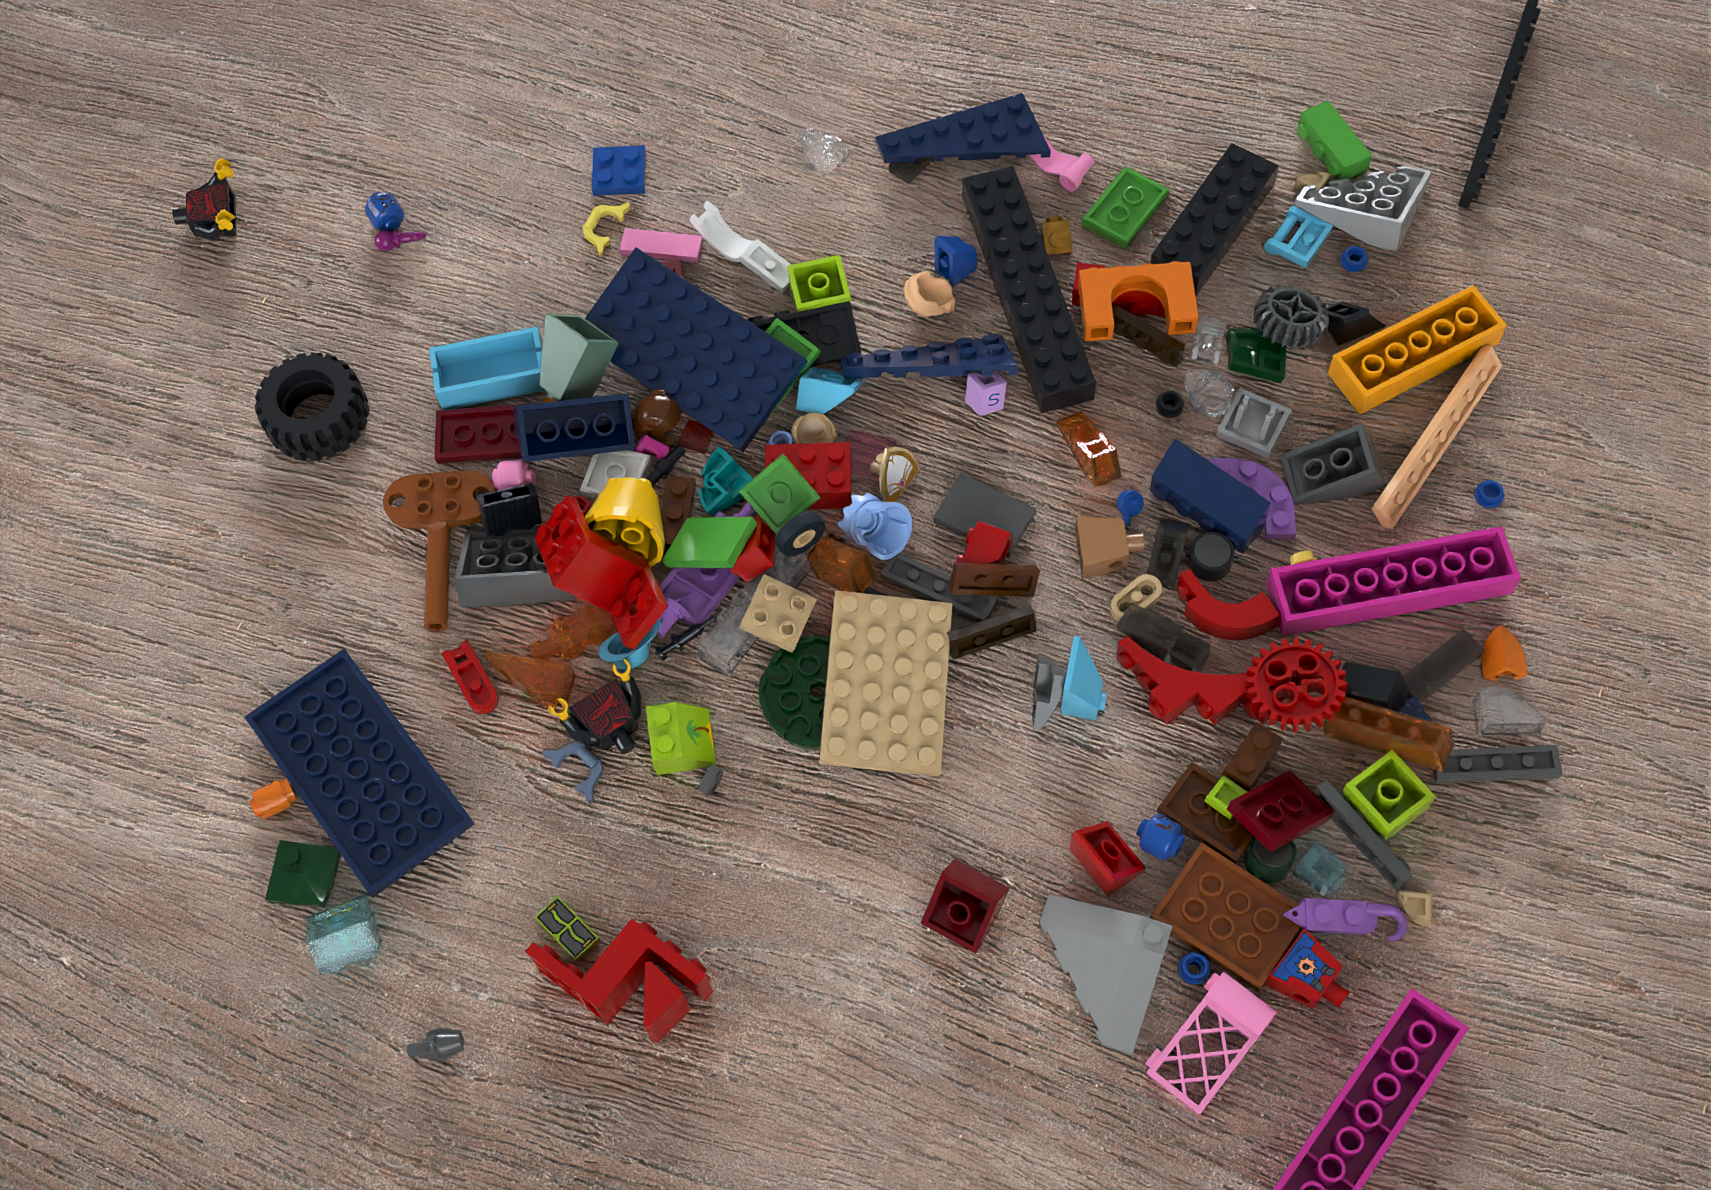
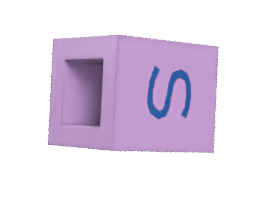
(985, 393)

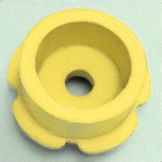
(1301, 557)

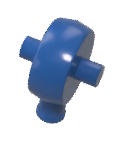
(1129, 504)

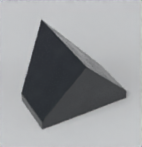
(1350, 322)

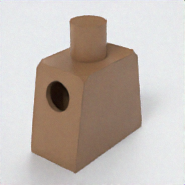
(1104, 545)

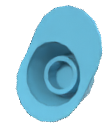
(615, 651)

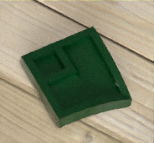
(1255, 355)
(302, 874)

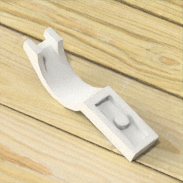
(752, 254)

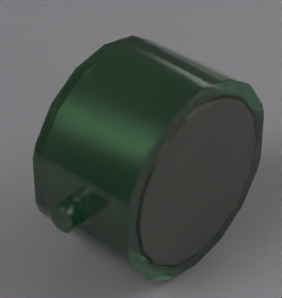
(1268, 865)

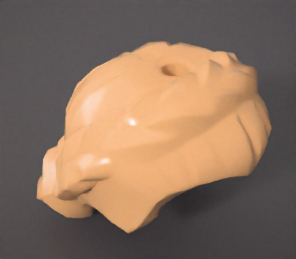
(929, 295)

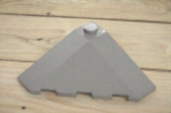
(1372, 208)
(1111, 962)

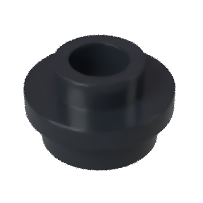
(1171, 398)

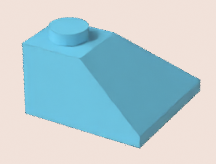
(824, 389)
(1082, 685)

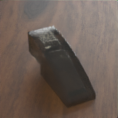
(1164, 638)

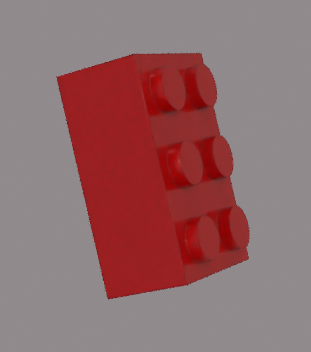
(823, 466)

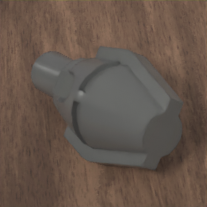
(438, 1045)

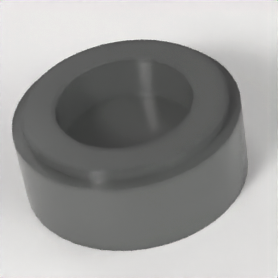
(711, 780)

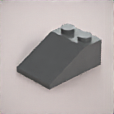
(1333, 467)

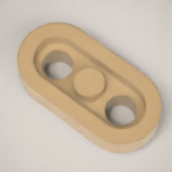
(1134, 594)

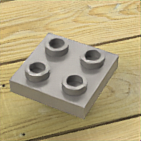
(1253, 423)

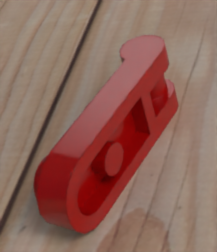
(471, 678)

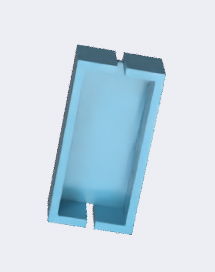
(487, 368)

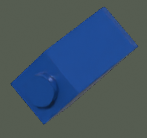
(954, 258)

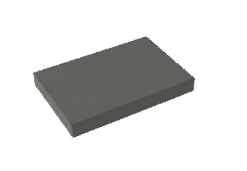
(974, 501)

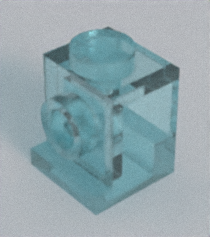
(1321, 860)

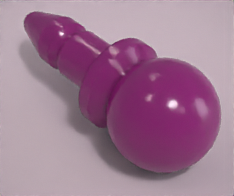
(388, 240)

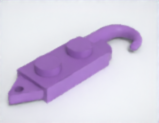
(1345, 917)

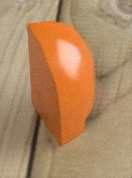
(1503, 656)

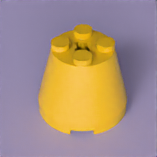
(630, 516)

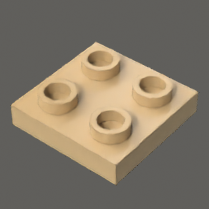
(778, 613)

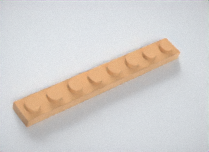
(1436, 437)

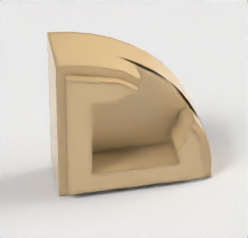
(1318, 180)
(1416, 906)

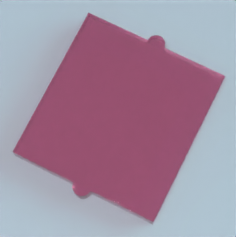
(865, 450)

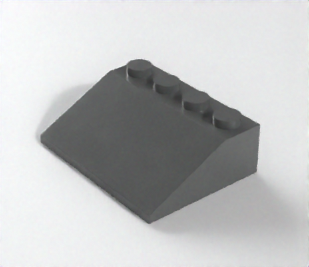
(504, 571)

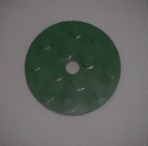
(787, 690)

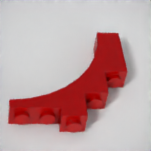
(1177, 689)

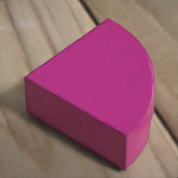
(651, 446)

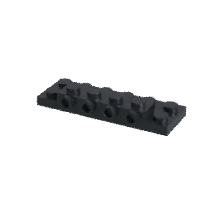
(826, 327)

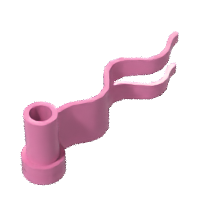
(1067, 166)

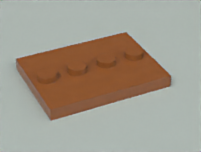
(1228, 916)

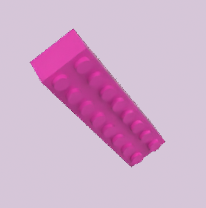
(1392, 581)
(1376, 1099)

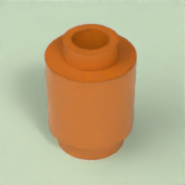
(272, 799)

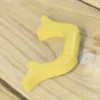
(598, 213)

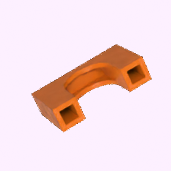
(1168, 282)

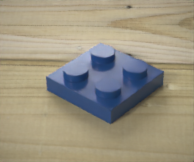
(618, 170)

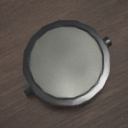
(1211, 556)

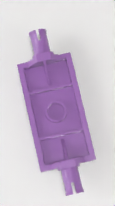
(697, 592)

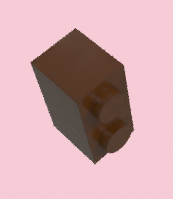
(1253, 757)

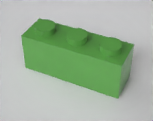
(1333, 142)

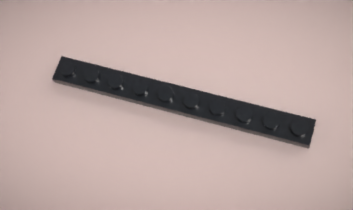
(1499, 108)

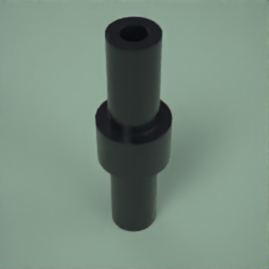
(664, 465)

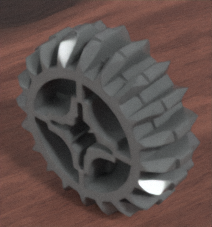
(1291, 316)

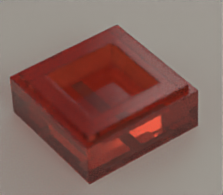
(696, 437)

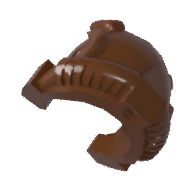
(656, 416)

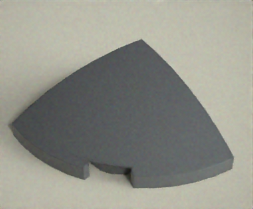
(1047, 690)

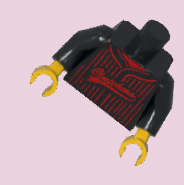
(212, 207)
(605, 715)

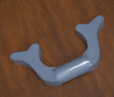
(579, 749)

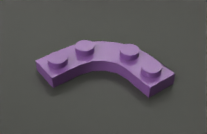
(1281, 515)

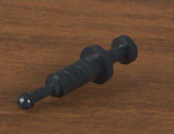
(683, 638)

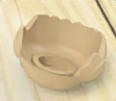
(814, 429)

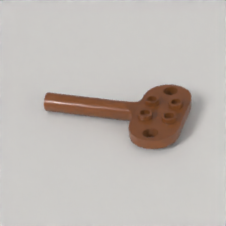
(438, 505)

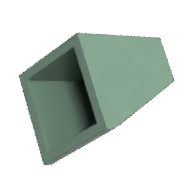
(573, 356)

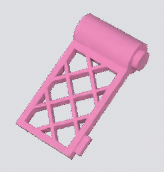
(1237, 1008)

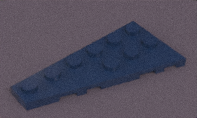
(971, 134)
(935, 359)

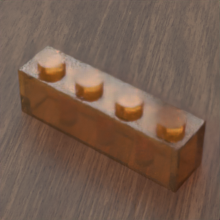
(1389, 730)

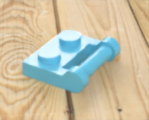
(1305, 241)

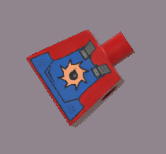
(1308, 973)

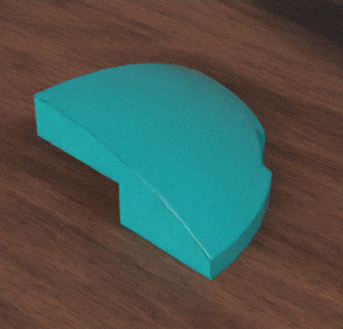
(722, 482)

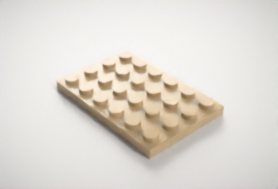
(886, 684)

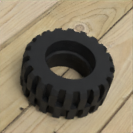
(305, 378)

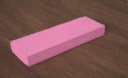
(662, 244)

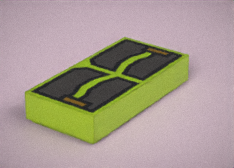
(567, 929)

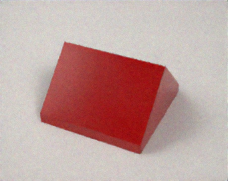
(1105, 857)
(662, 1003)

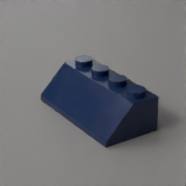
(574, 427)
(1209, 496)

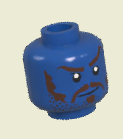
(384, 211)
(1160, 837)

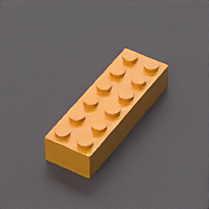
(1416, 349)

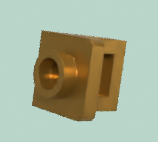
(1056, 236)

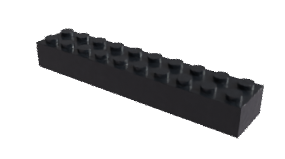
(1028, 290)

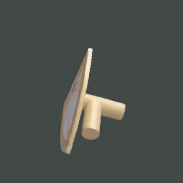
(895, 471)

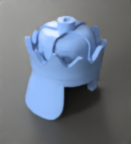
(877, 525)

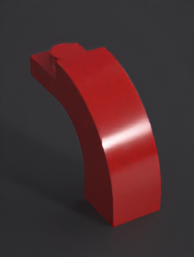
(1223, 619)

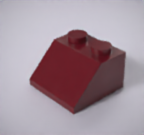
(964, 905)

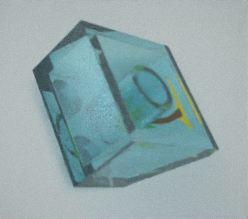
(343, 935)

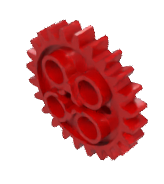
(1288, 661)

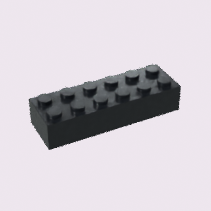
(1217, 213)

